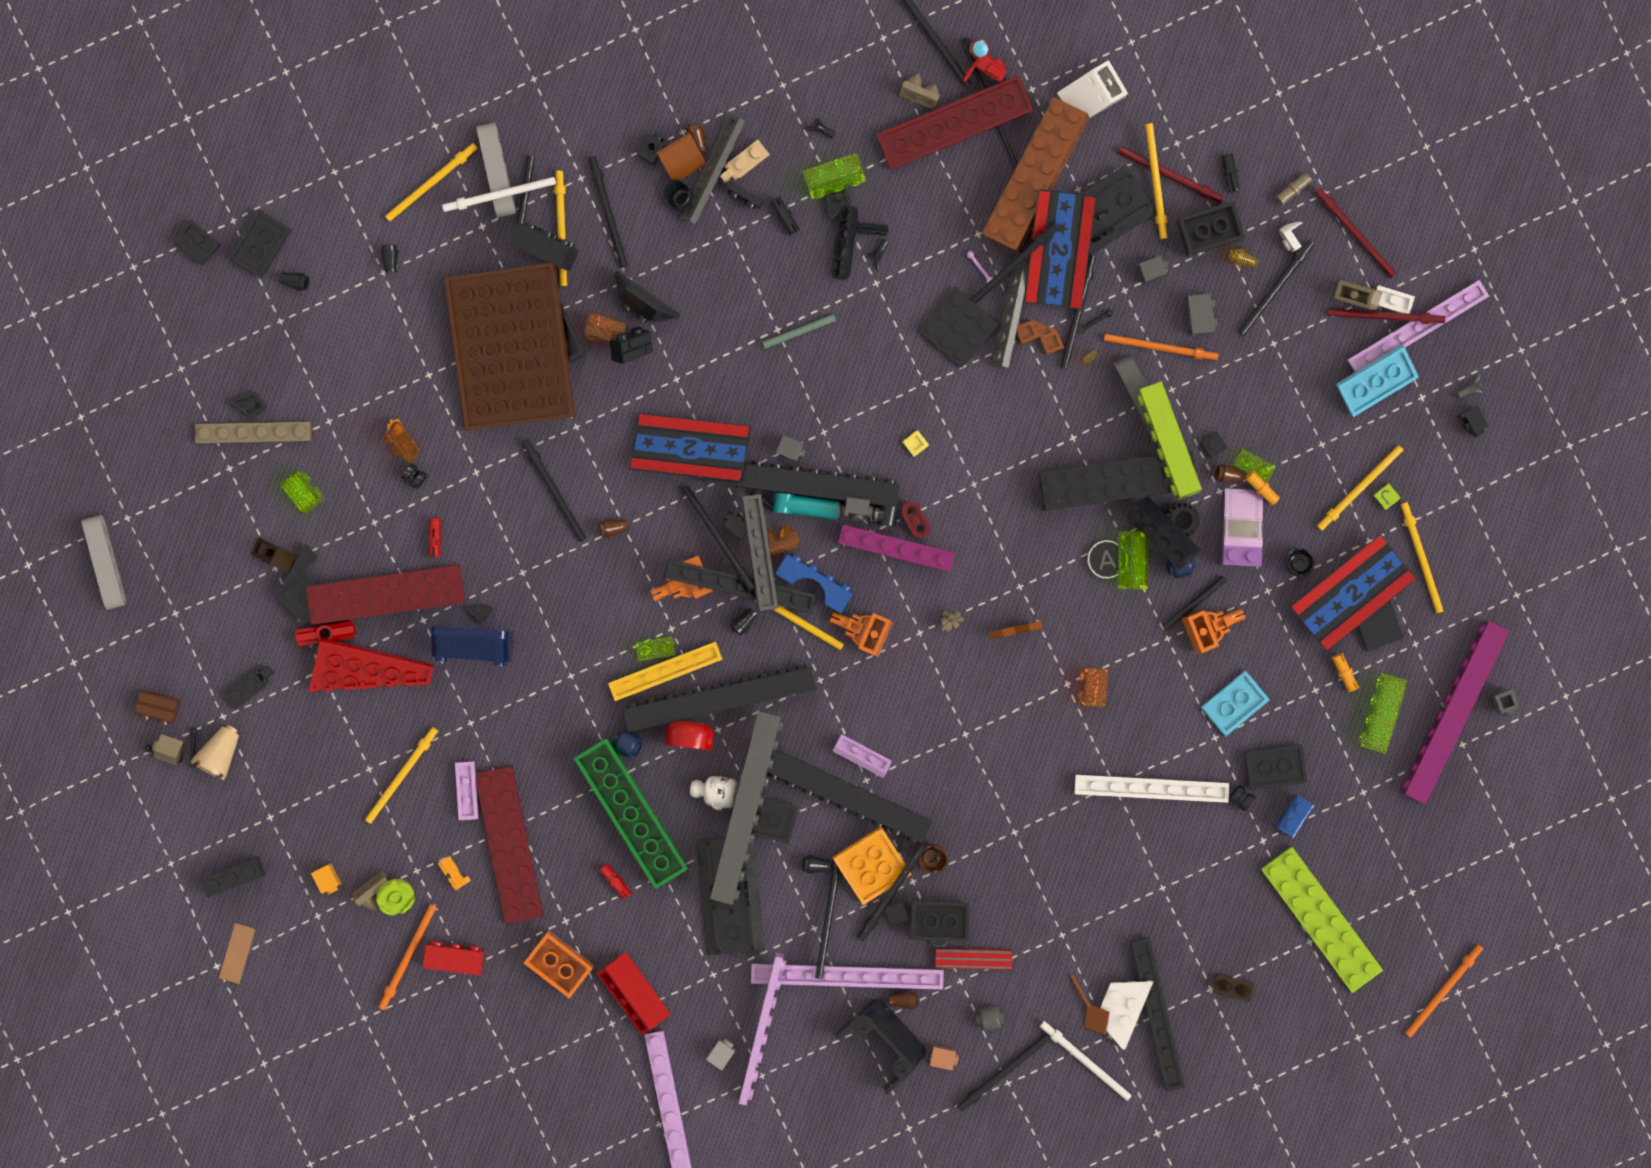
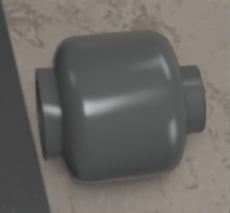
(990, 1018)

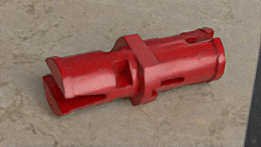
(434, 537)
(615, 881)

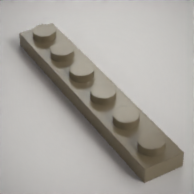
(253, 432)

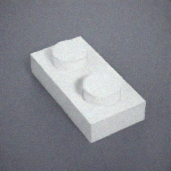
(1395, 300)

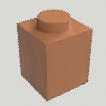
(943, 1057)

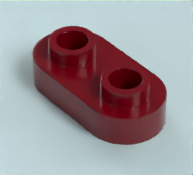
(915, 520)

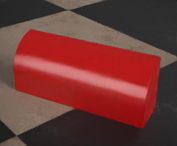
(633, 993)

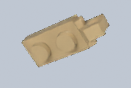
(745, 162)

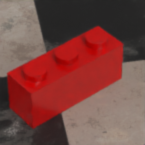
(454, 958)

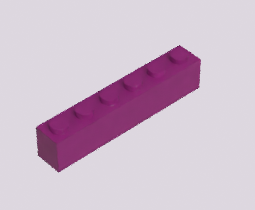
(896, 548)

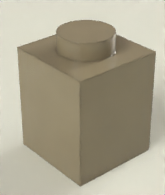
(168, 749)

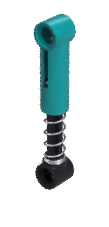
(828, 508)

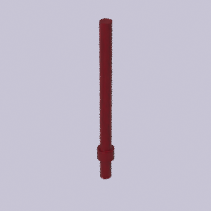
(1204, 191)
(1330, 204)
(1424, 318)

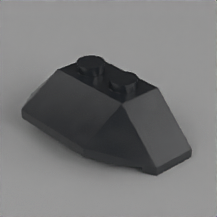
(642, 302)

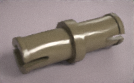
(1293, 189)

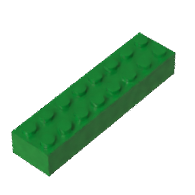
(631, 813)

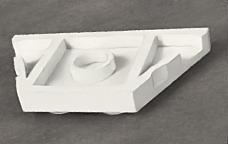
(1125, 1004)

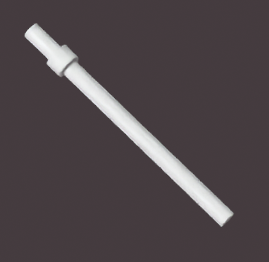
(462, 203)
(1058, 1037)

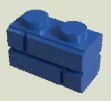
(1294, 815)

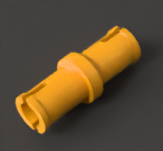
(1262, 487)
(1345, 672)

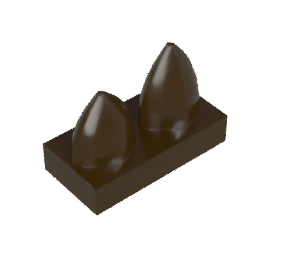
(1233, 987)

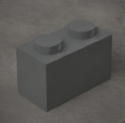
(1201, 314)

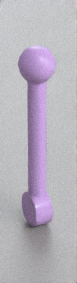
(970, 255)

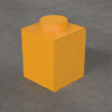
(326, 879)

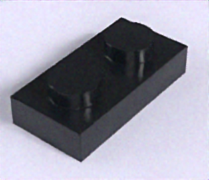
(737, 191)

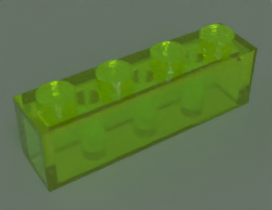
(1383, 713)

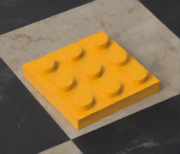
(870, 865)

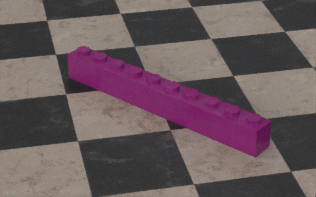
(1455, 711)

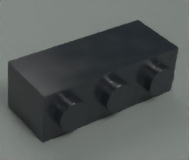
(233, 877)

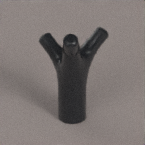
(819, 127)
(878, 253)

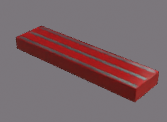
(973, 958)

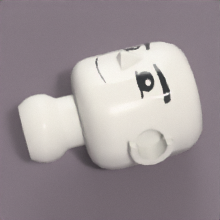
(717, 791)

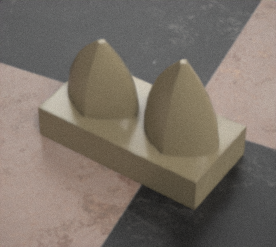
(914, 92)
(366, 894)

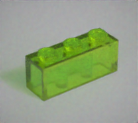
(834, 176)
(1132, 560)

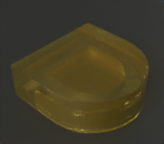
(1089, 358)

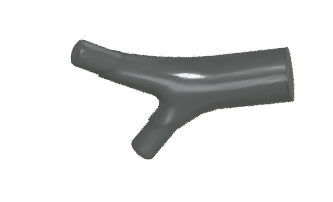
(1472, 388)

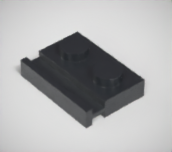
(196, 242)

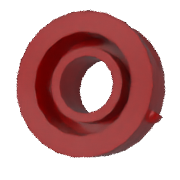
(689, 735)

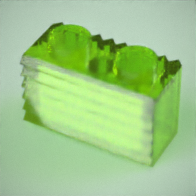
(302, 492)

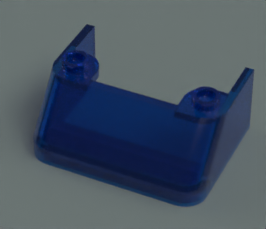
(472, 644)

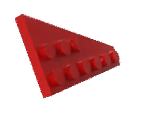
(356, 667)

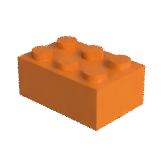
(559, 964)

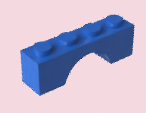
(835, 595)

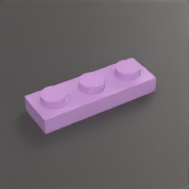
(862, 756)
(466, 790)

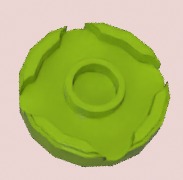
(395, 897)

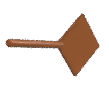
(1096, 1018)

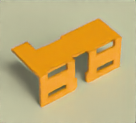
(452, 869)

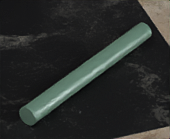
(799, 331)

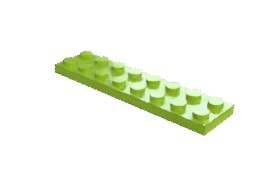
(1321, 919)

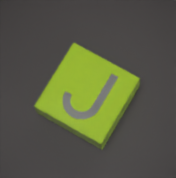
(1386, 496)

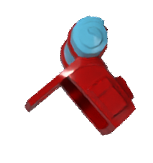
(983, 61)

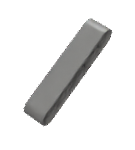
(495, 167)
(104, 562)

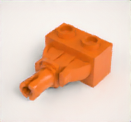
(685, 589)
(1206, 629)
(868, 632)

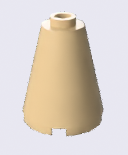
(217, 752)

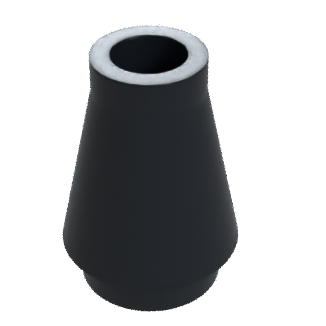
(390, 257)
(297, 281)
(743, 622)
(815, 864)

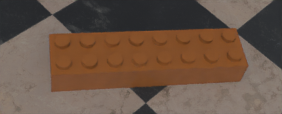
(1037, 170)

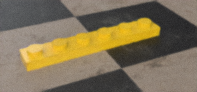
(665, 671)

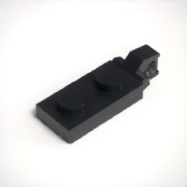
(248, 687)

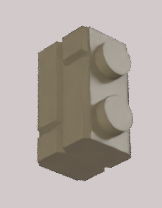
(1358, 295)

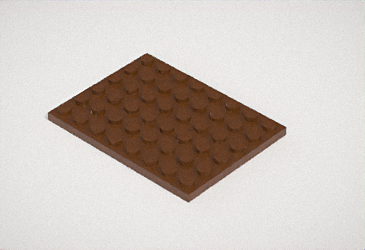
(510, 346)

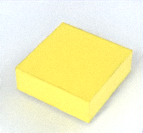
(915, 443)

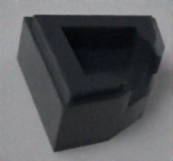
(480, 611)

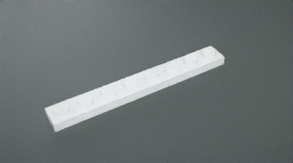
(1151, 788)

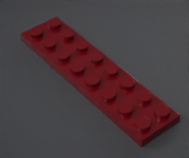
(955, 122)
(385, 594)
(508, 845)

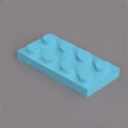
(1377, 380)

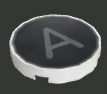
(1104, 559)

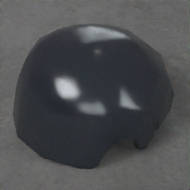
(678, 195)
(1300, 562)

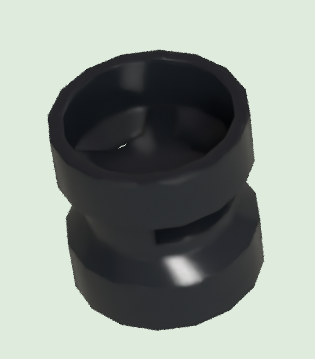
(414, 476)
(1239, 796)

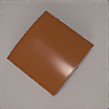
(681, 157)

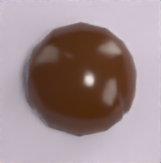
(933, 859)

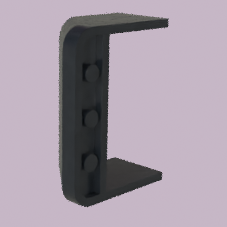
(881, 1018)

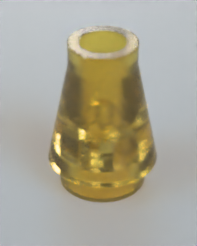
(1241, 257)

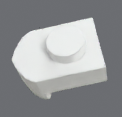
(1290, 241)

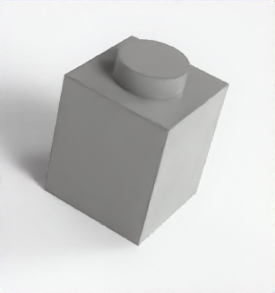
(721, 1053)

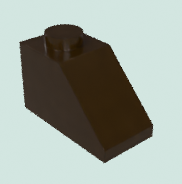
(273, 554)

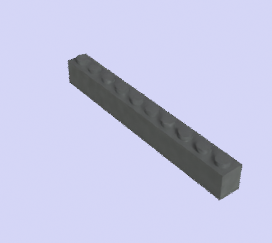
(745, 808)

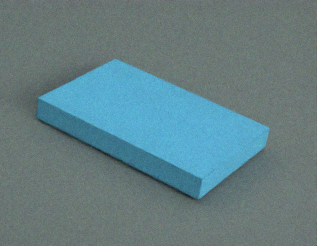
(1235, 703)

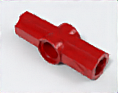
(337, 632)

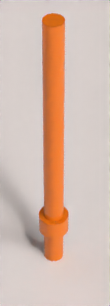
(1197, 353)
(1467, 961)
(390, 989)

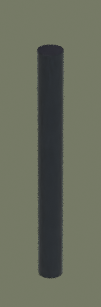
(525, 195)
(1195, 602)

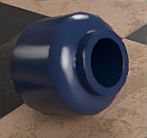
(1183, 572)
(627, 744)

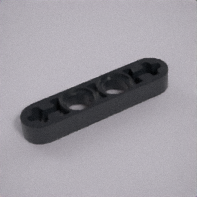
(842, 242)

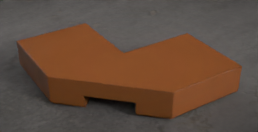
(1048, 336)
(1015, 630)

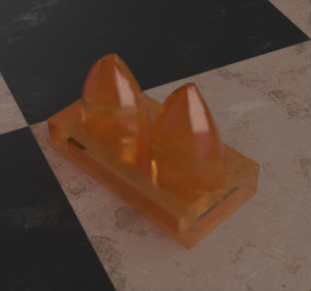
(403, 443)
(788, 537)

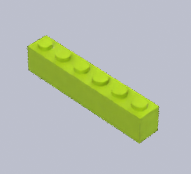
(1169, 440)

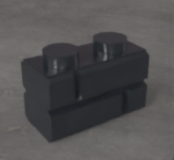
(630, 345)

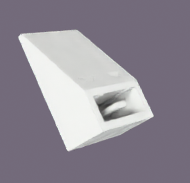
(1095, 90)

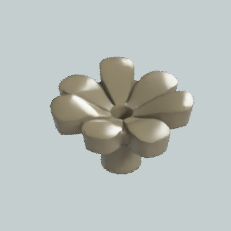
(950, 620)

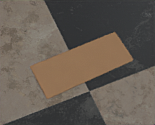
(237, 953)

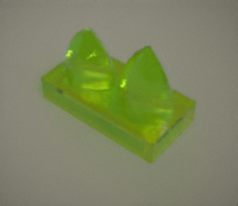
(1248, 462)
(655, 648)

